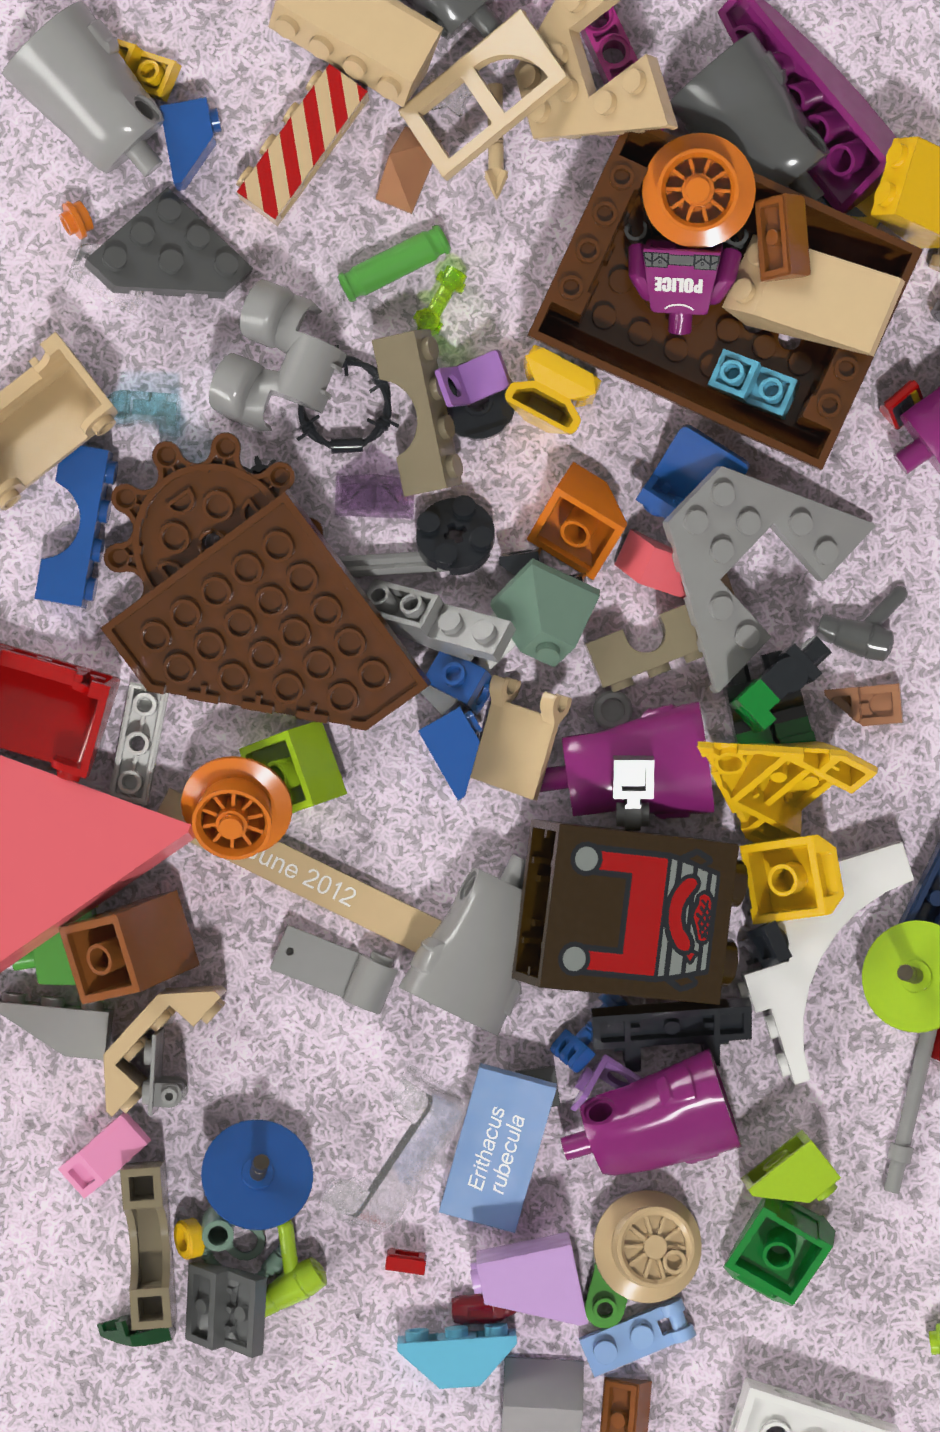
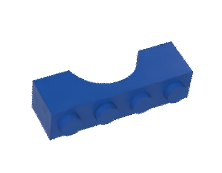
(68, 576)

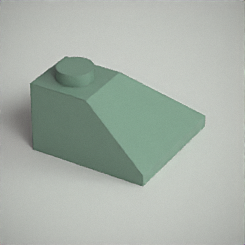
(545, 610)

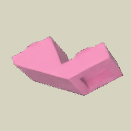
(104, 1154)

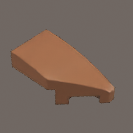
(870, 703)

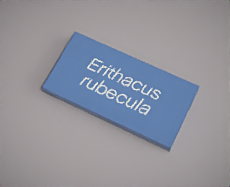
(497, 1147)

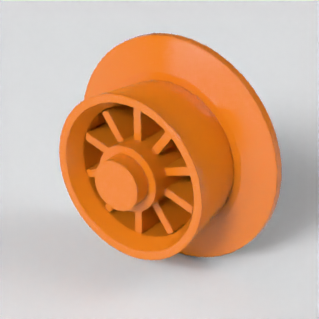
(698, 190)
(236, 807)

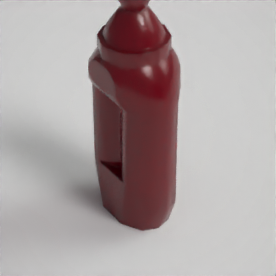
(472, 1310)

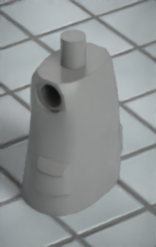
(87, 90)
(472, 951)

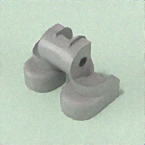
(273, 319)

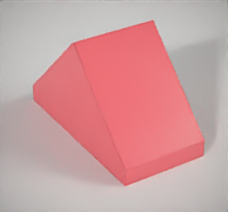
(650, 564)

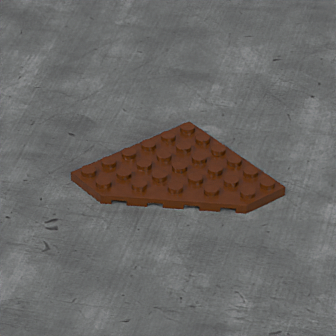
(269, 628)

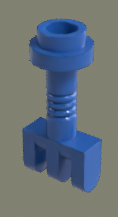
(574, 1049)

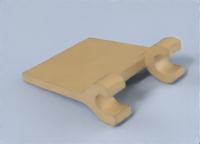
(517, 739)

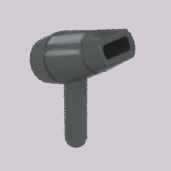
(864, 637)

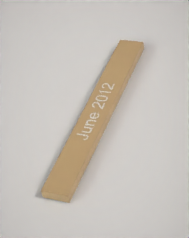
(330, 888)

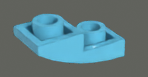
(753, 384)

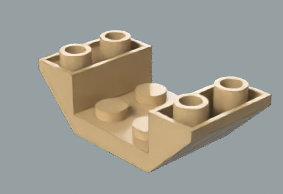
(121, 1077)

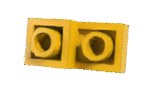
(153, 71)

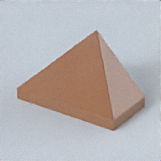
(404, 173)

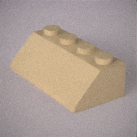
(366, 39)

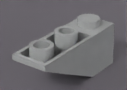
(68, 1029)

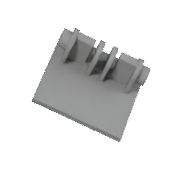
(160, 1089)

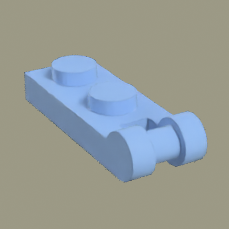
(636, 1337)

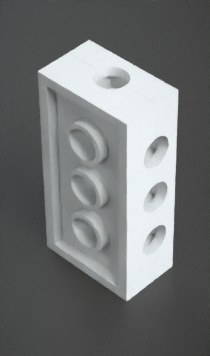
(767, 1406)

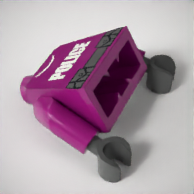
(681, 277)

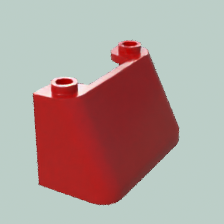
(53, 710)

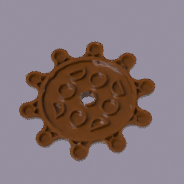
(188, 505)

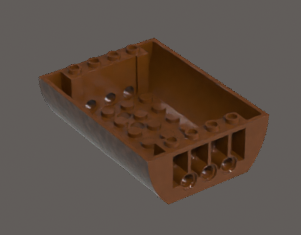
(606, 323)

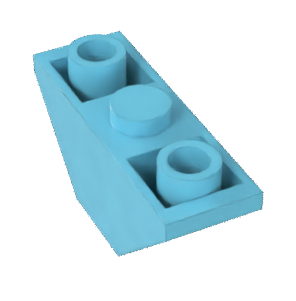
(457, 1356)

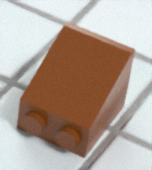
(129, 947)

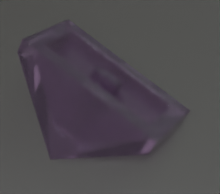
(372, 497)

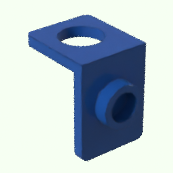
(460, 680)

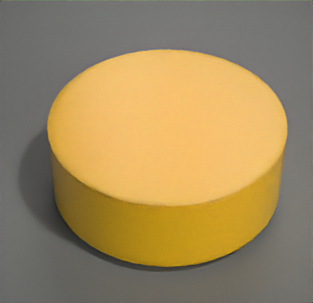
(189, 1238)

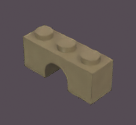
(618, 662)

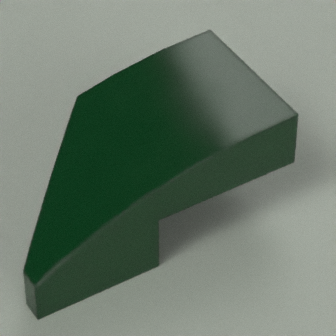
(121, 1332)

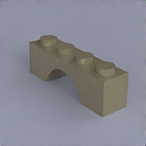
(431, 458)
(150, 1245)

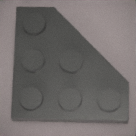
(169, 254)

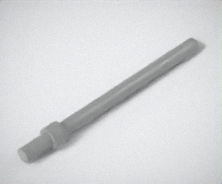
(900, 1151)

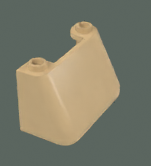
(47, 417)

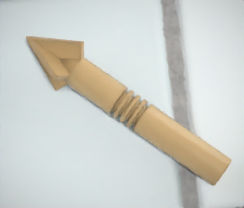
(496, 175)

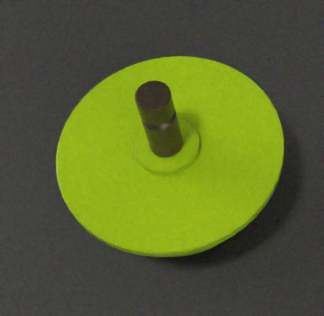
(904, 976)

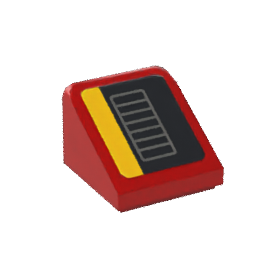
(900, 403)

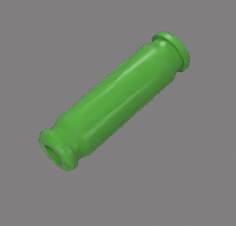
(394, 263)

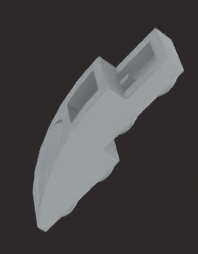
(440, 626)

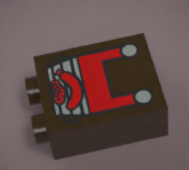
(628, 912)

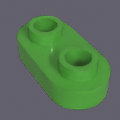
(598, 1293)

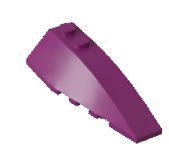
(832, 105)

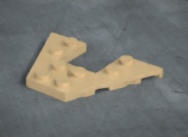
(627, 103)

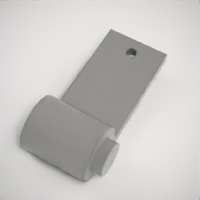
(335, 968)

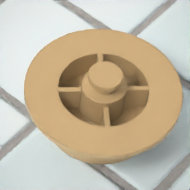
(647, 1246)

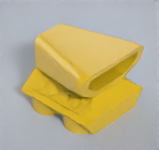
(552, 392)

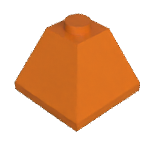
(580, 522)

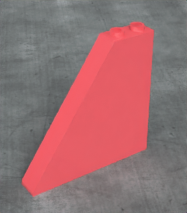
(68, 852)

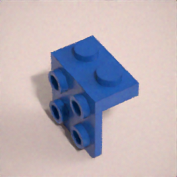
(683, 467)

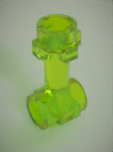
(451, 281)

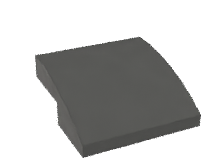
(225, 1308)

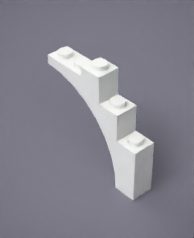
(786, 985)

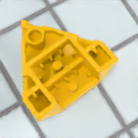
(777, 781)

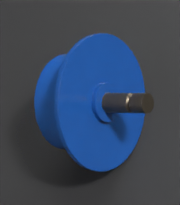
(257, 1174)

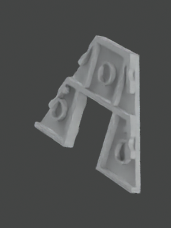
(718, 527)

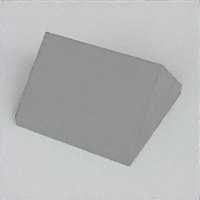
(542, 1395)

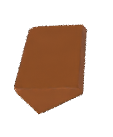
(782, 237)
(625, 1405)

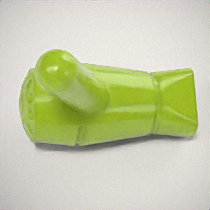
(298, 1279)

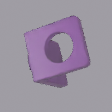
(474, 379)
(601, 1070)

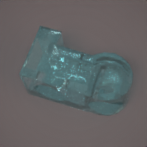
(148, 408)

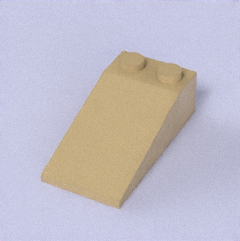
(833, 306)

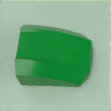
(780, 1249)

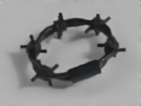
(352, 444)

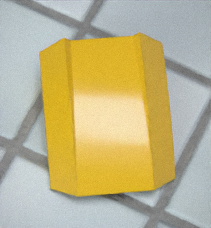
(792, 878)

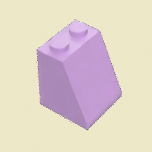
(531, 1278)

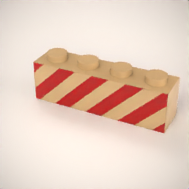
(302, 144)

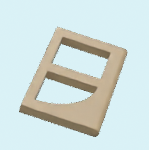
(511, 40)

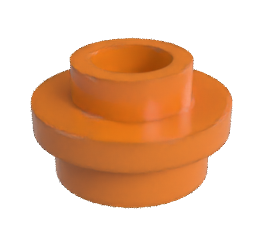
(76, 219)

